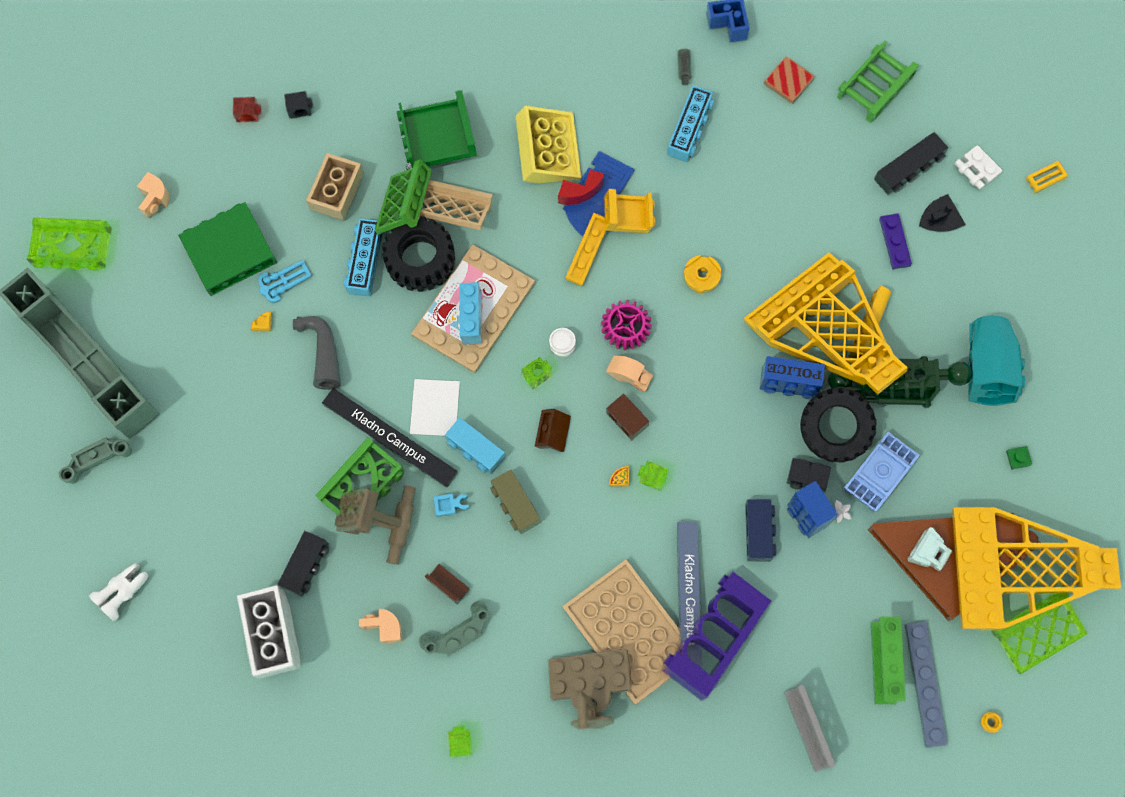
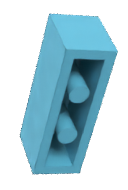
(470, 313)
(474, 446)

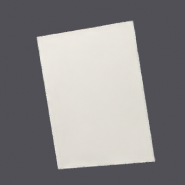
(434, 406)

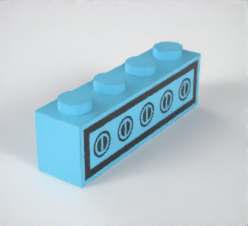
(690, 123)
(364, 258)

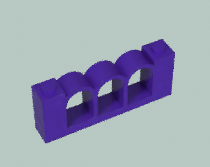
(688, 673)

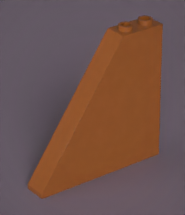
(942, 585)

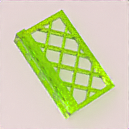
(1020, 627)

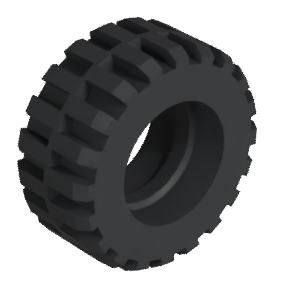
(421, 276)
(838, 398)

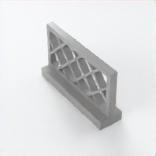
(809, 728)

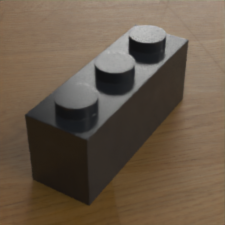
(304, 564)

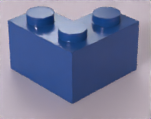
(730, 15)

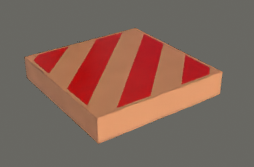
(789, 79)

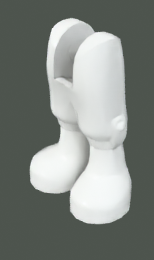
(126, 589)

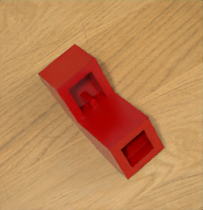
(574, 193)

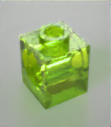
(536, 380)
(653, 475)
(459, 742)

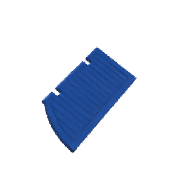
(615, 177)

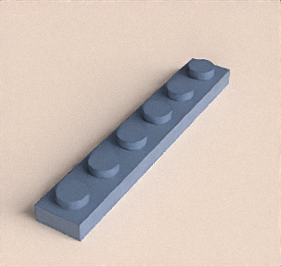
(926, 684)

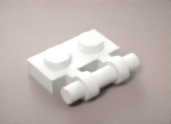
(981, 164)

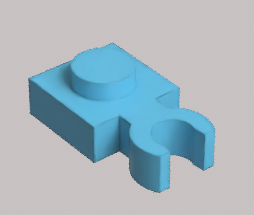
(446, 504)

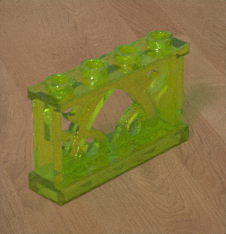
(66, 226)

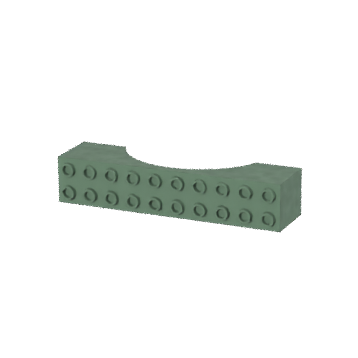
(79, 353)

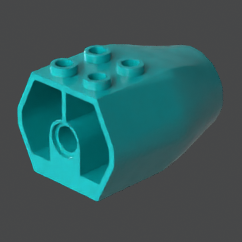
(994, 362)

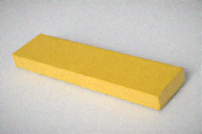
(586, 250)

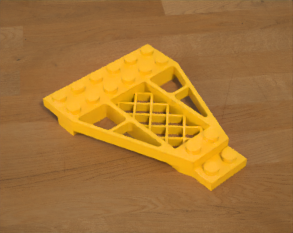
(801, 298)
(980, 572)

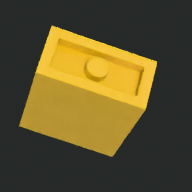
(628, 212)

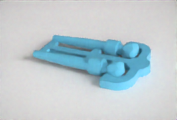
(265, 290)

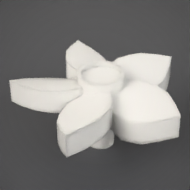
(842, 511)

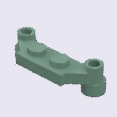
(92, 456)
(458, 636)

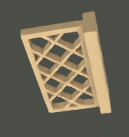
(455, 197)

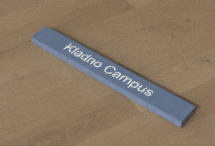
(688, 585)

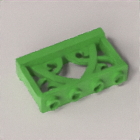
(361, 455)

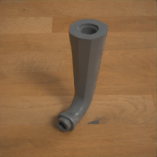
(326, 363)

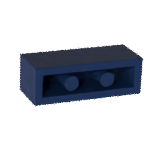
(760, 530)

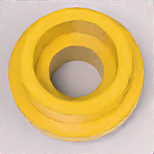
(997, 722)

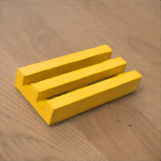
(1034, 184)

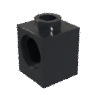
(298, 104)

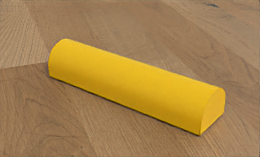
(877, 304)

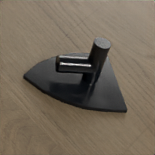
(941, 216)

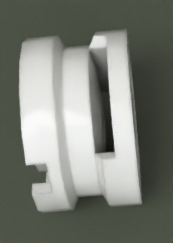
(562, 342)

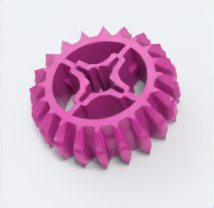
(637, 315)

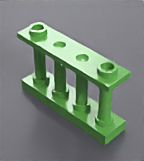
(884, 96)
(888, 661)

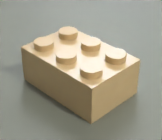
(335, 186)

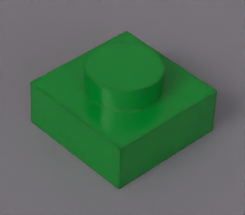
(1019, 457)

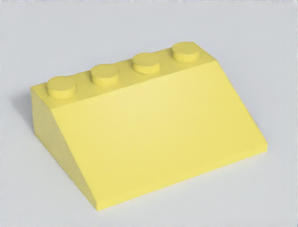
(547, 145)

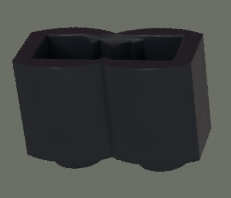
(805, 472)

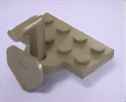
(589, 680)

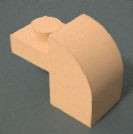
(156, 194)
(631, 371)
(387, 622)

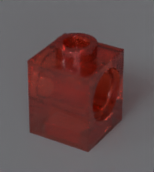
(246, 109)

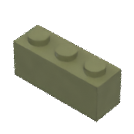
(515, 502)

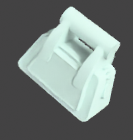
(927, 549)

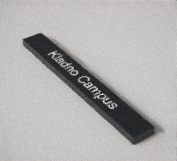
(390, 437)

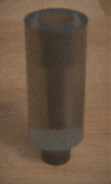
(684, 65)

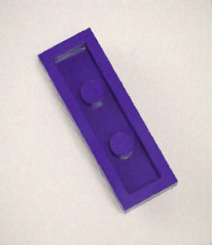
(895, 241)

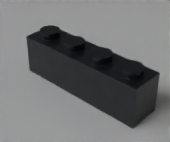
(911, 163)

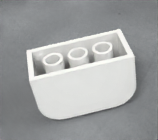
(269, 632)

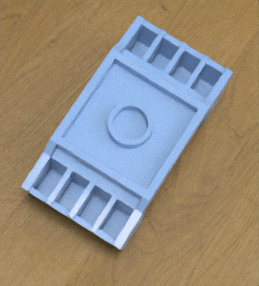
(881, 472)

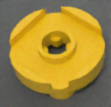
(698, 283)

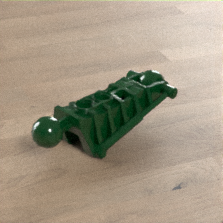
(910, 390)

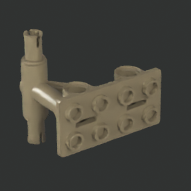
(359, 514)

